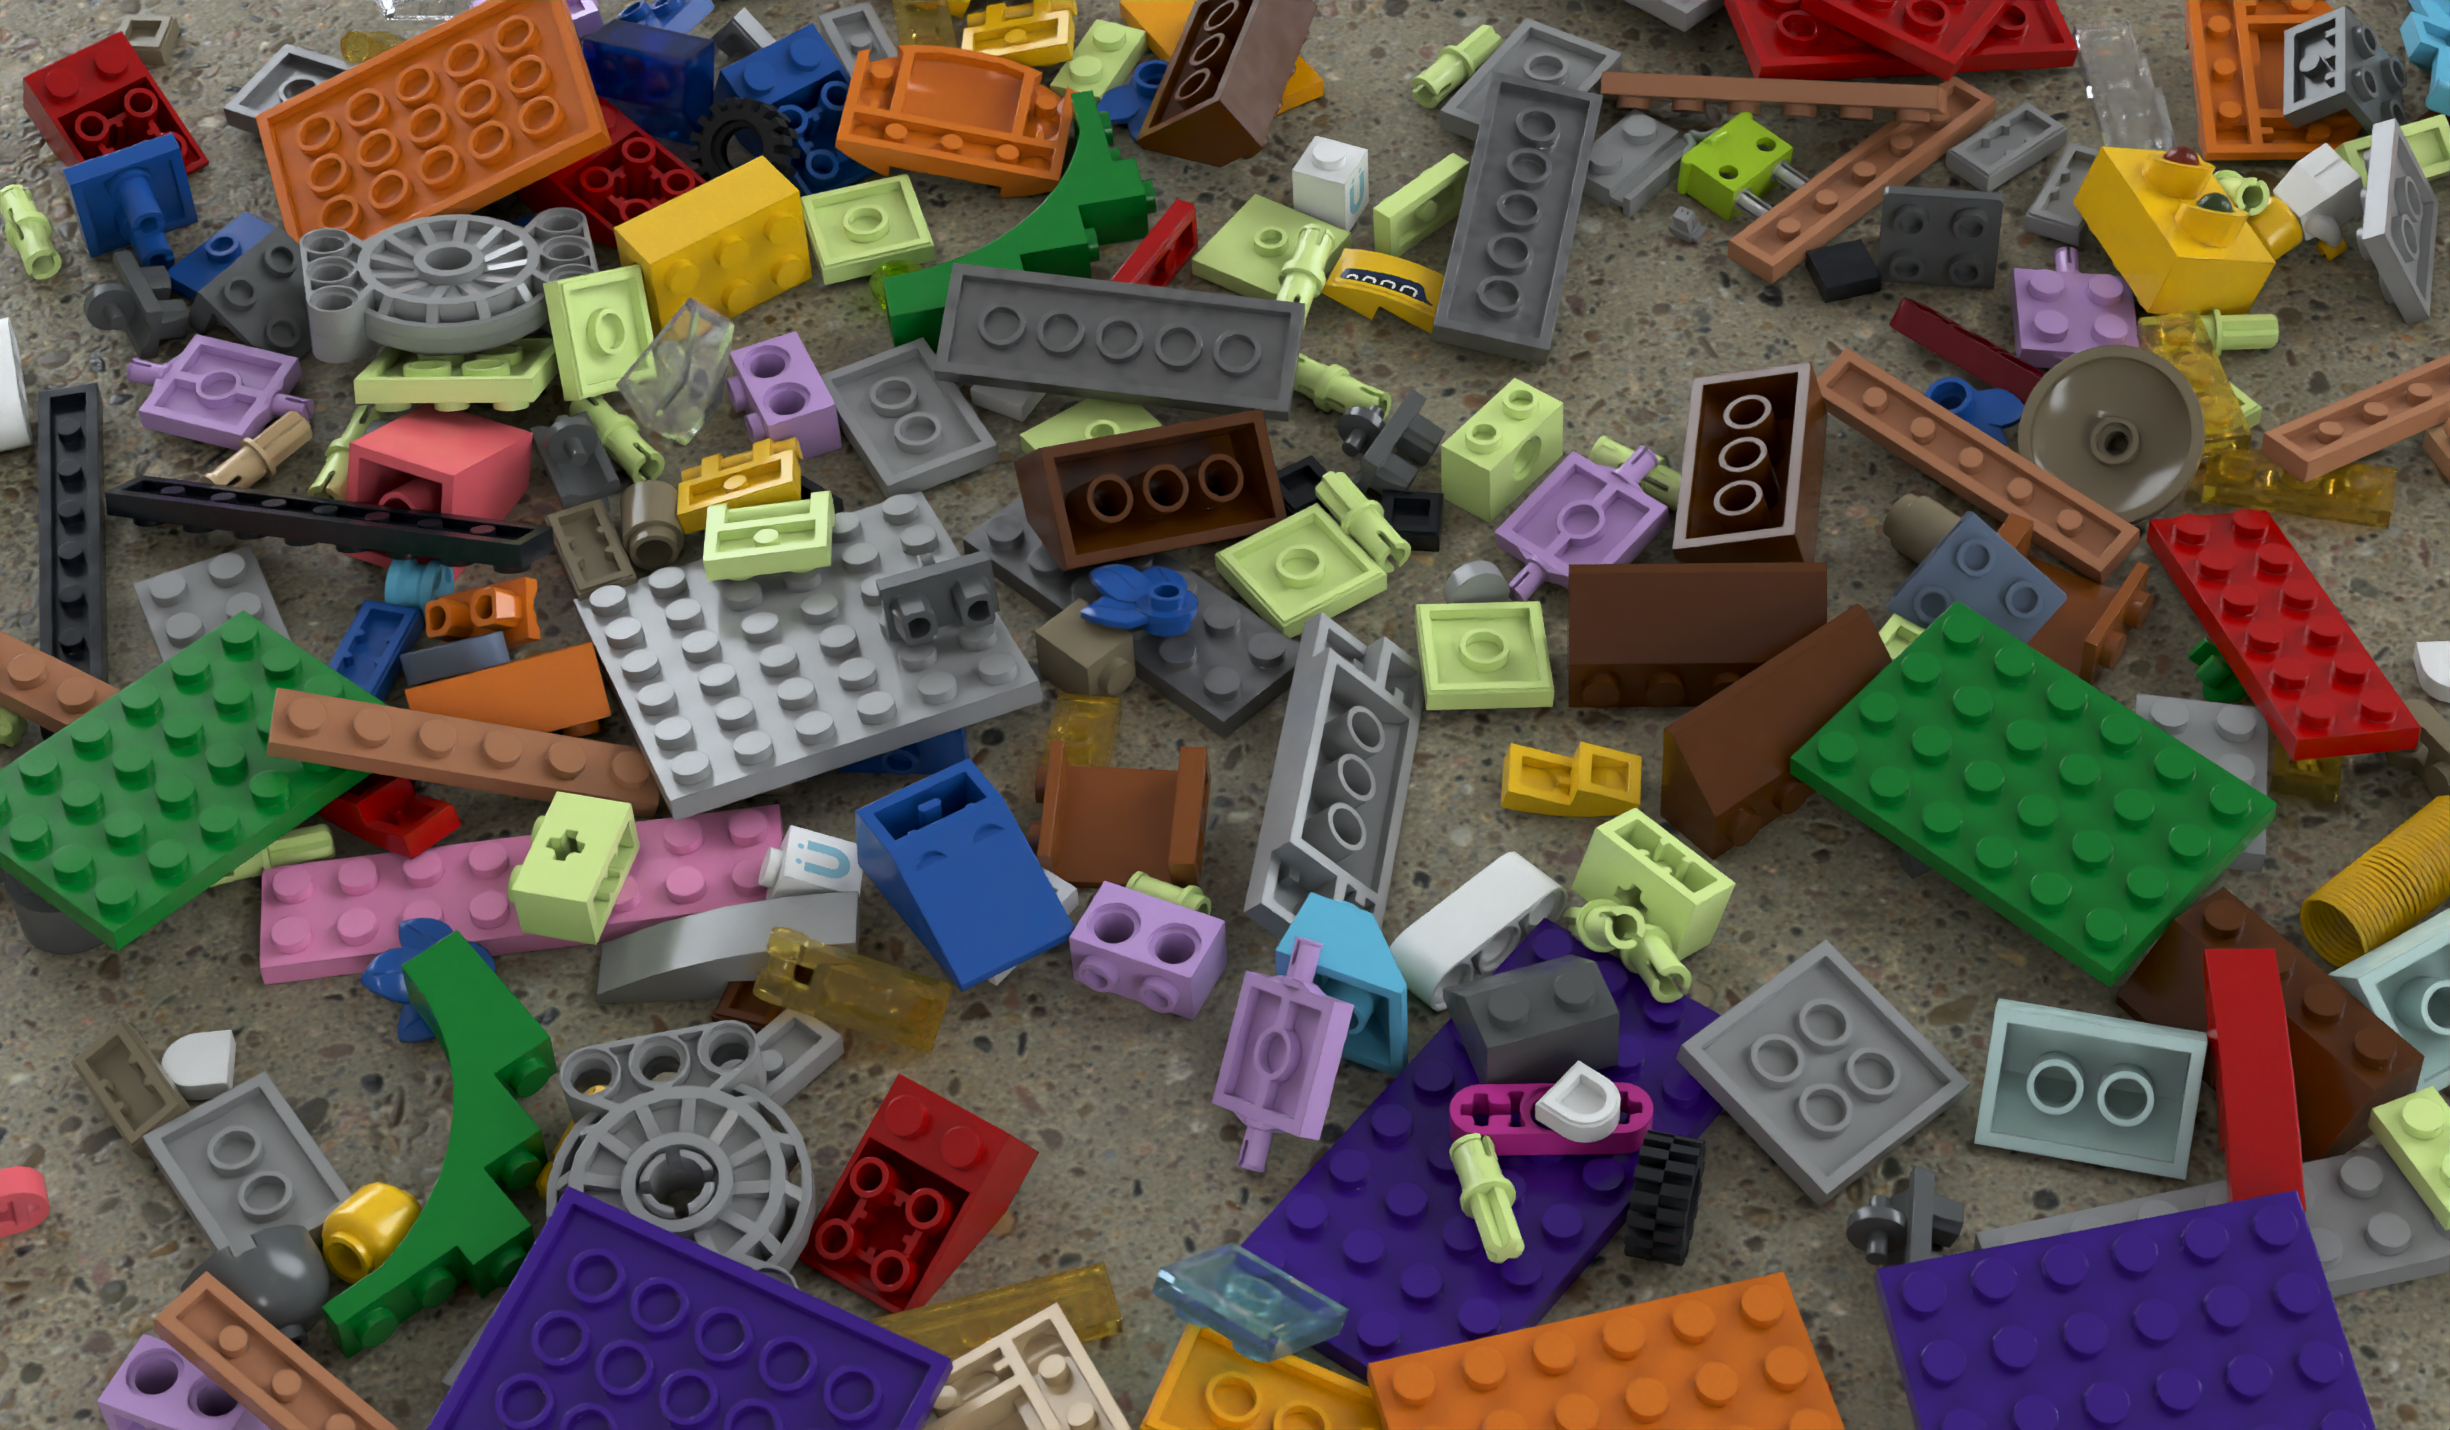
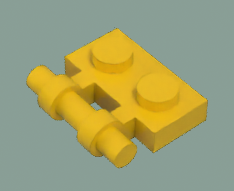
(1024, 33)
(746, 479)

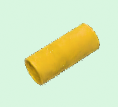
(2383, 888)

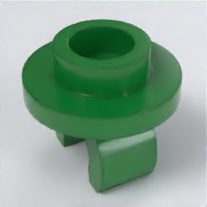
(2217, 677)

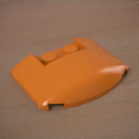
(2240, 81)
(956, 118)

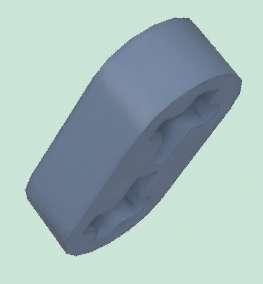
(455, 658)

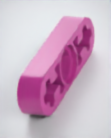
(1530, 1139)

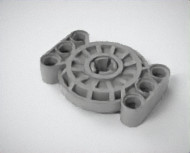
(438, 282)
(689, 1132)

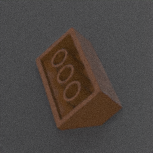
(1226, 79)
(1752, 468)
(1152, 489)
(1682, 627)
(1733, 752)
(2339, 1048)

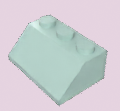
(2410, 991)
(2091, 1088)

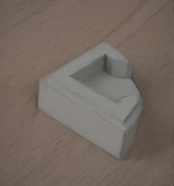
(742, 35)

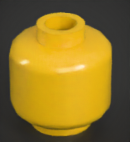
(367, 1229)

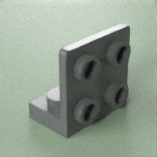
(2340, 66)
(1939, 236)
(259, 298)

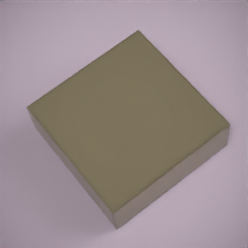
(151, 36)

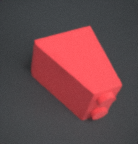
(441, 466)

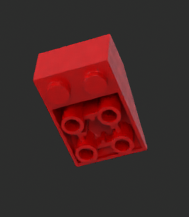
(103, 104)
(615, 181)
(915, 1198)

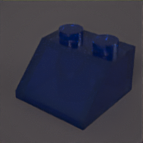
(653, 76)

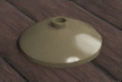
(2109, 396)

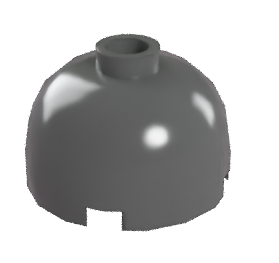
(277, 1278)

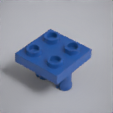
(133, 199)

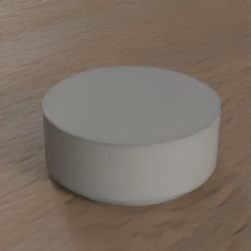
(1476, 584)

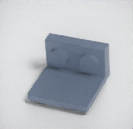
(1984, 575)

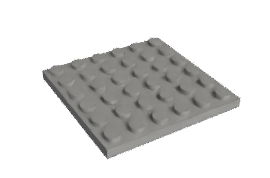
(794, 669)

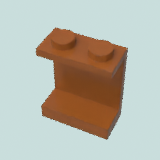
(2093, 620)
(1121, 820)

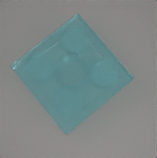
(1249, 1302)

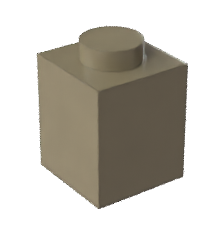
(1084, 654)

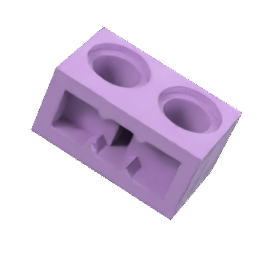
(783, 395)
(1148, 950)
(167, 1392)

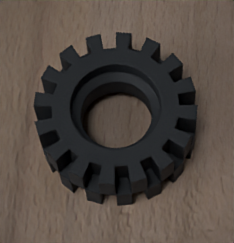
(740, 115)
(1664, 1198)

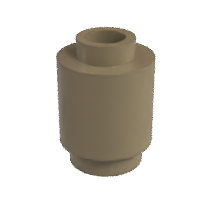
(651, 524)
(1917, 525)

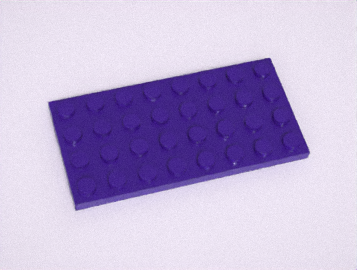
(1383, 1208)

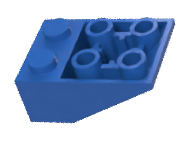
(811, 89)
(961, 874)

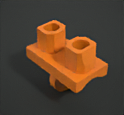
(486, 610)

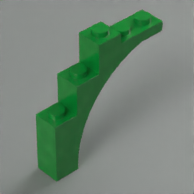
(1092, 206)
(493, 1148)

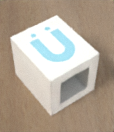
(1331, 182)
(810, 865)

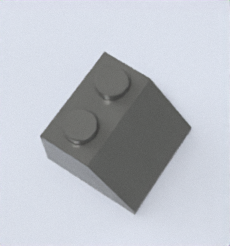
(1536, 1021)

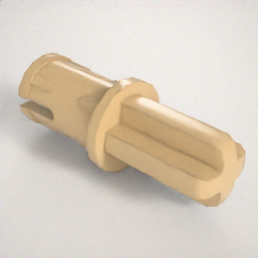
(263, 453)

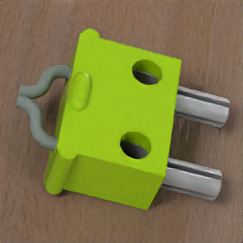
(1736, 167)

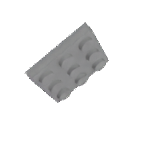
(1822, 1072)

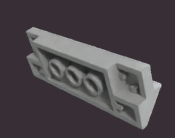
(1337, 777)

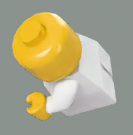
(2309, 204)

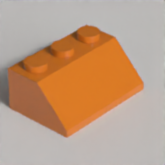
(530, 693)

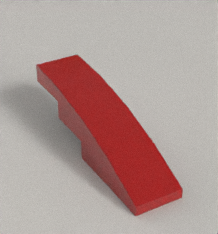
(392, 815)
(2252, 1073)

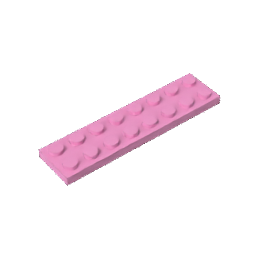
(349, 910)

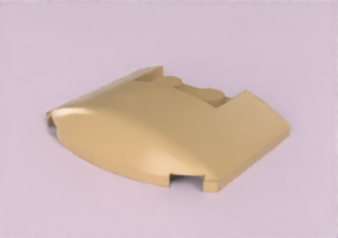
(1027, 1381)

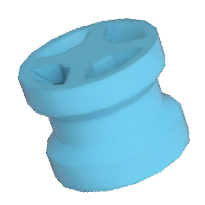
(416, 584)

